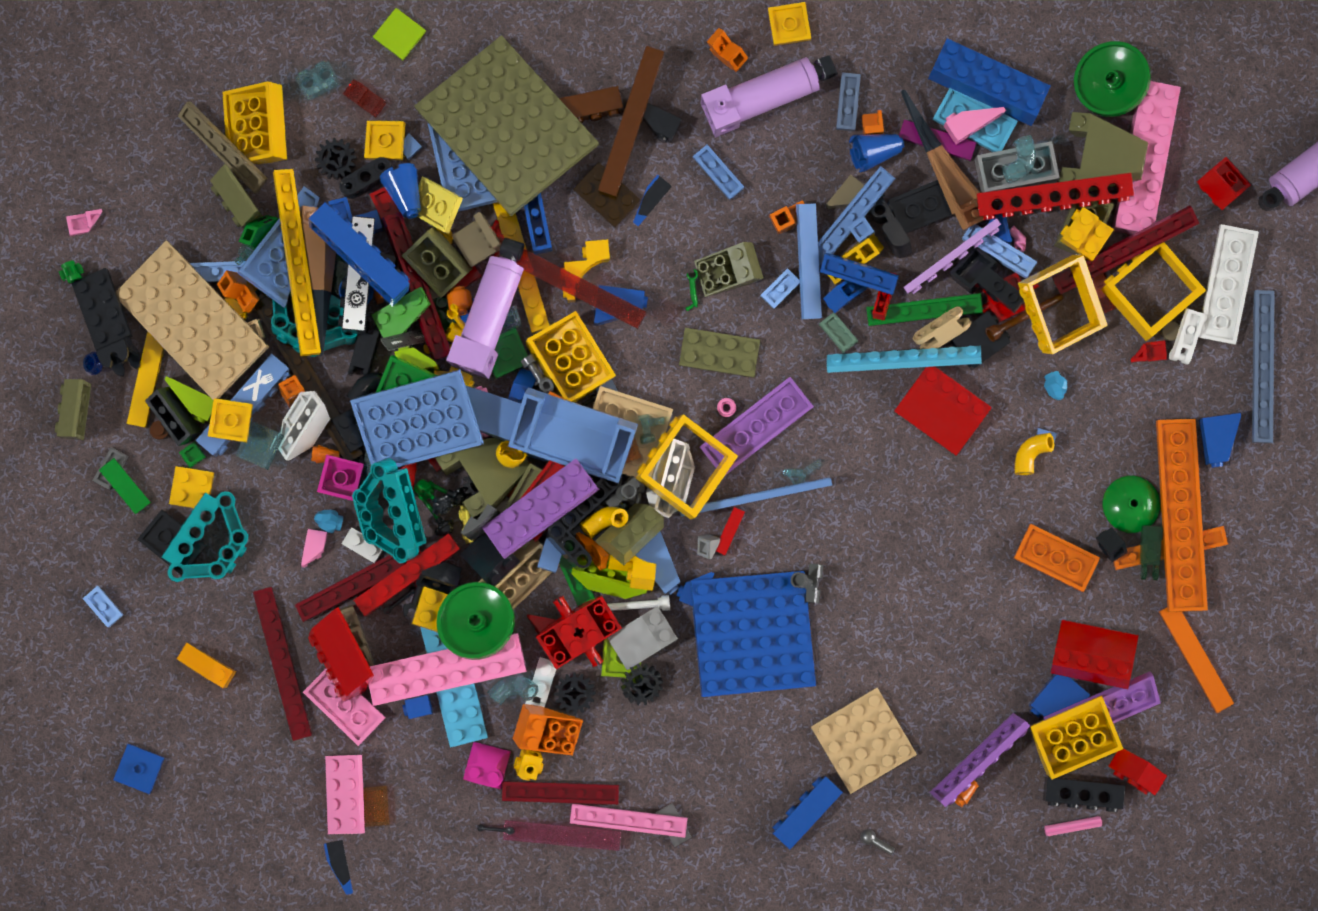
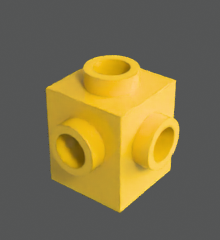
(528, 764)

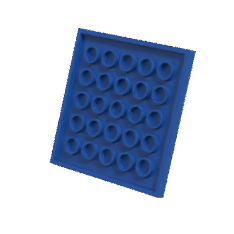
(752, 634)

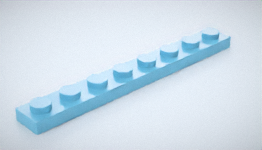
(904, 359)

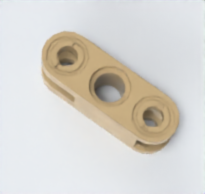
(942, 329)

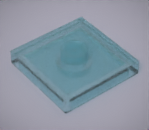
(260, 445)

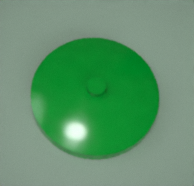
(1112, 78)
(475, 621)

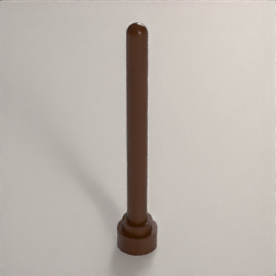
(995, 331)

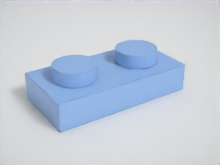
(780, 288)
(103, 606)

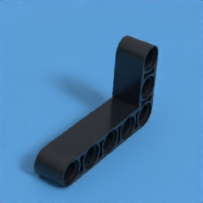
(578, 515)

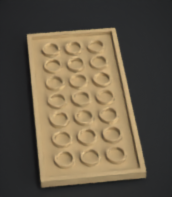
(191, 320)

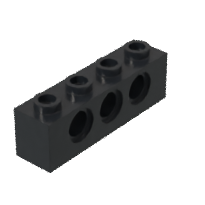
(1114, 792)

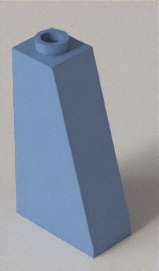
(657, 553)

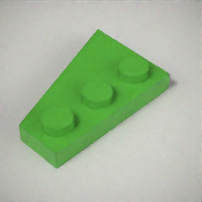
(399, 318)

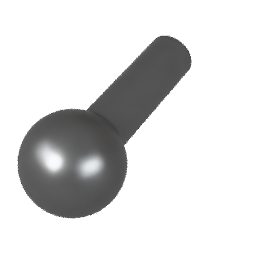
(869, 837)

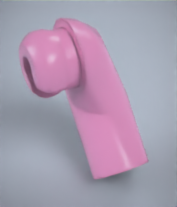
(1019, 239)

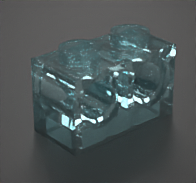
(319, 85)

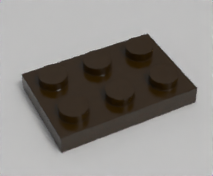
(611, 208)

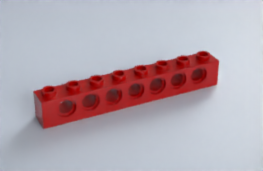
(1122, 181)

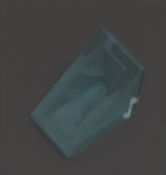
(512, 320)

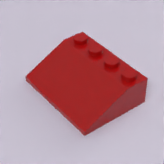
(942, 409)
(1094, 654)
(341, 655)

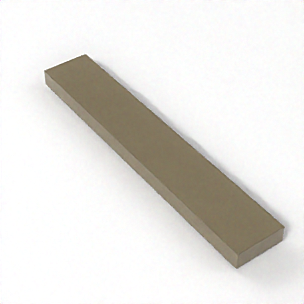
(222, 147)

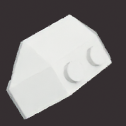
(302, 424)
(675, 474)

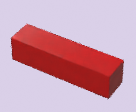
(881, 305)
(729, 530)

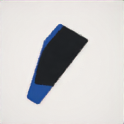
(654, 193)
(337, 860)

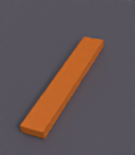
(1211, 538)
(1197, 659)

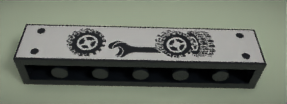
(355, 286)

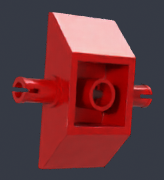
(596, 624)

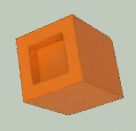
(873, 123)
(290, 389)

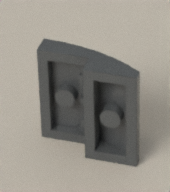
(473, 528)

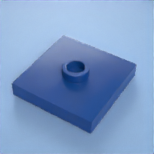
(139, 768)

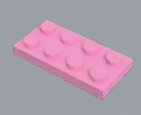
(354, 717)
(344, 794)

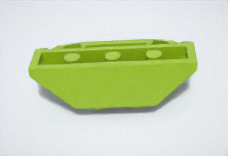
(606, 581)

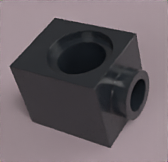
(1111, 544)

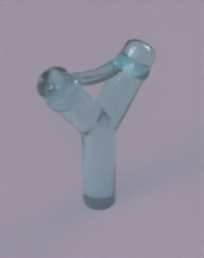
(802, 473)

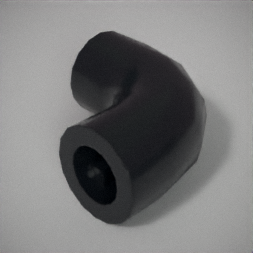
(365, 385)

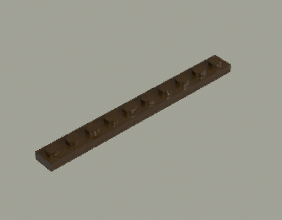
(305, 374)

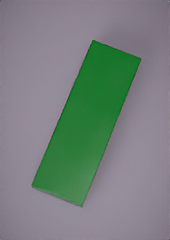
(124, 486)

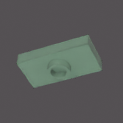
(838, 332)

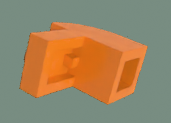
(726, 51)
(784, 218)
(238, 288)

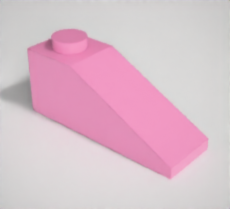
(969, 122)

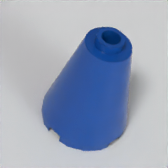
(874, 149)
(403, 188)

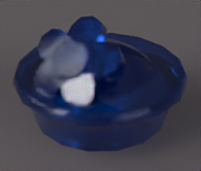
(92, 364)

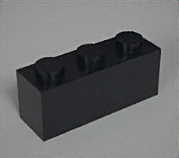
(173, 416)

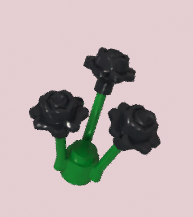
(441, 505)

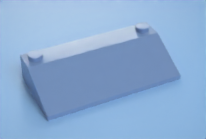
(571, 431)

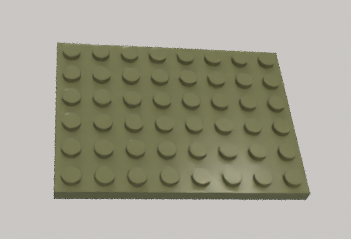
(506, 125)

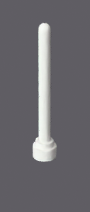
(662, 602)

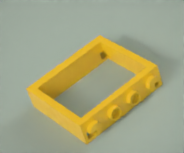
(1088, 296)
(1130, 312)
(714, 480)

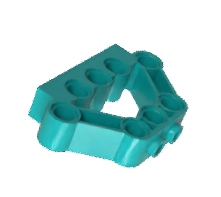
(333, 338)
(233, 525)
(407, 531)

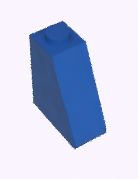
(632, 296)
(1218, 437)
(1056, 695)

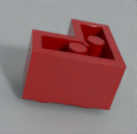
(1138, 771)

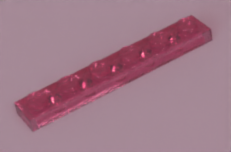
(563, 835)

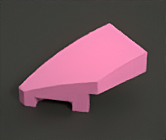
(82, 223)
(314, 546)

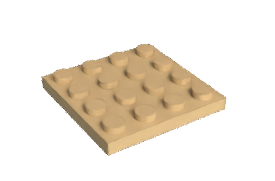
(630, 408)
(863, 740)

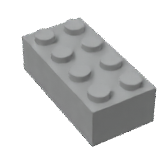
(991, 174)

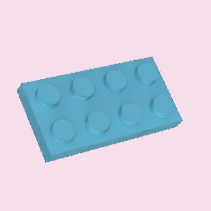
(992, 135)

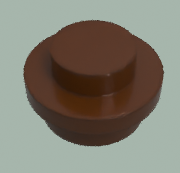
(158, 431)

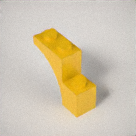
(596, 253)
(638, 572)

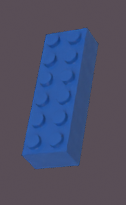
(989, 81)
(359, 254)

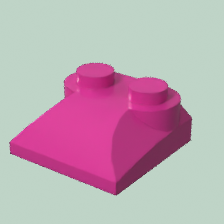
(340, 477)
(487, 765)

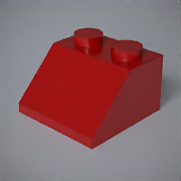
(1223, 183)

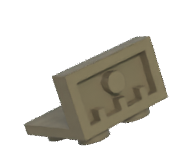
(477, 240)

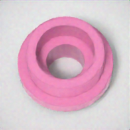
(731, 403)

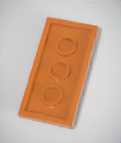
(1056, 558)

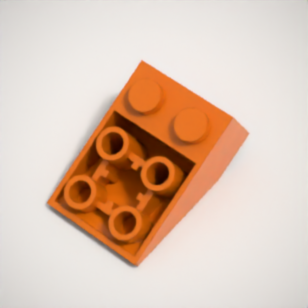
(546, 730)

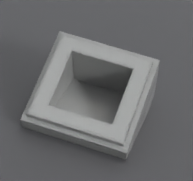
(707, 545)

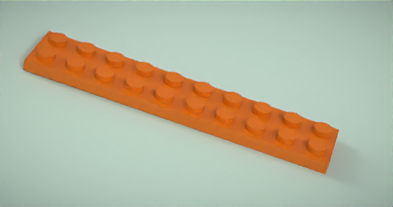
(1181, 515)

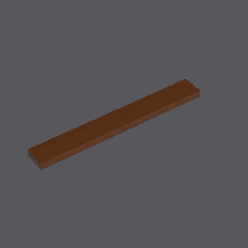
(631, 121)

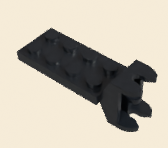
(106, 321)

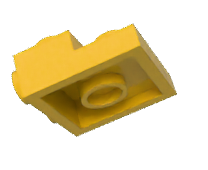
(1086, 233)

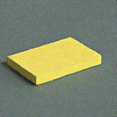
(438, 204)

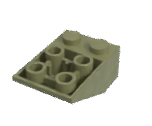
(729, 269)

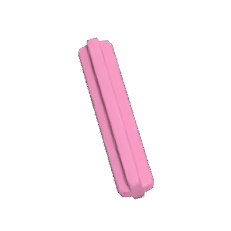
(1071, 826)

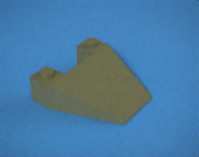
(1106, 150)
(486, 472)

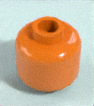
(462, 298)

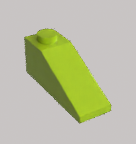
(194, 401)

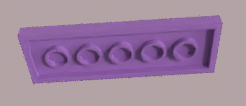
(760, 423)
(540, 508)
(1126, 702)
(979, 759)

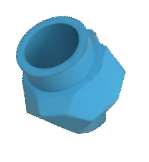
(1055, 385)
(329, 520)

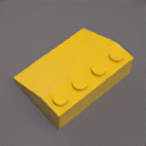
(256, 121)
(570, 358)
(1075, 737)

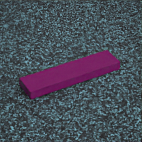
(962, 150)

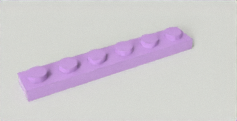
(959, 252)

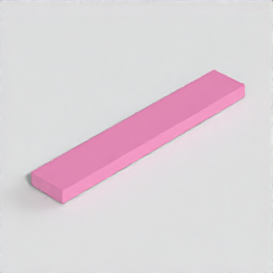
(628, 820)

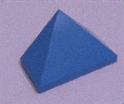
(1003, 233)

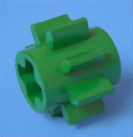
(71, 271)

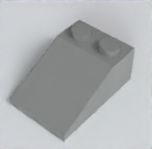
(642, 638)

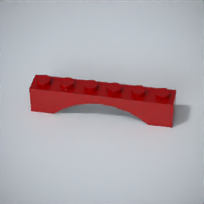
(406, 575)

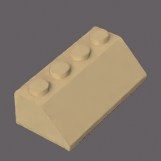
(524, 576)

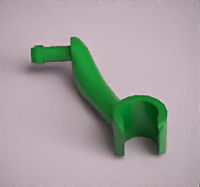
(692, 291)

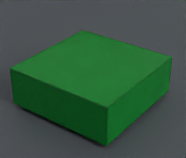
(192, 454)

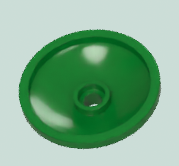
(1118, 506)

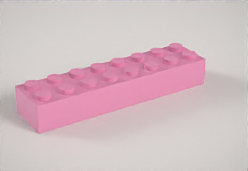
(1153, 123)
(441, 672)

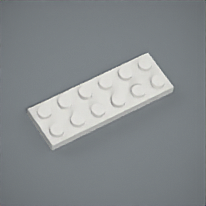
(1228, 283)

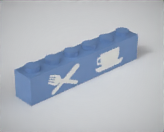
(254, 391)

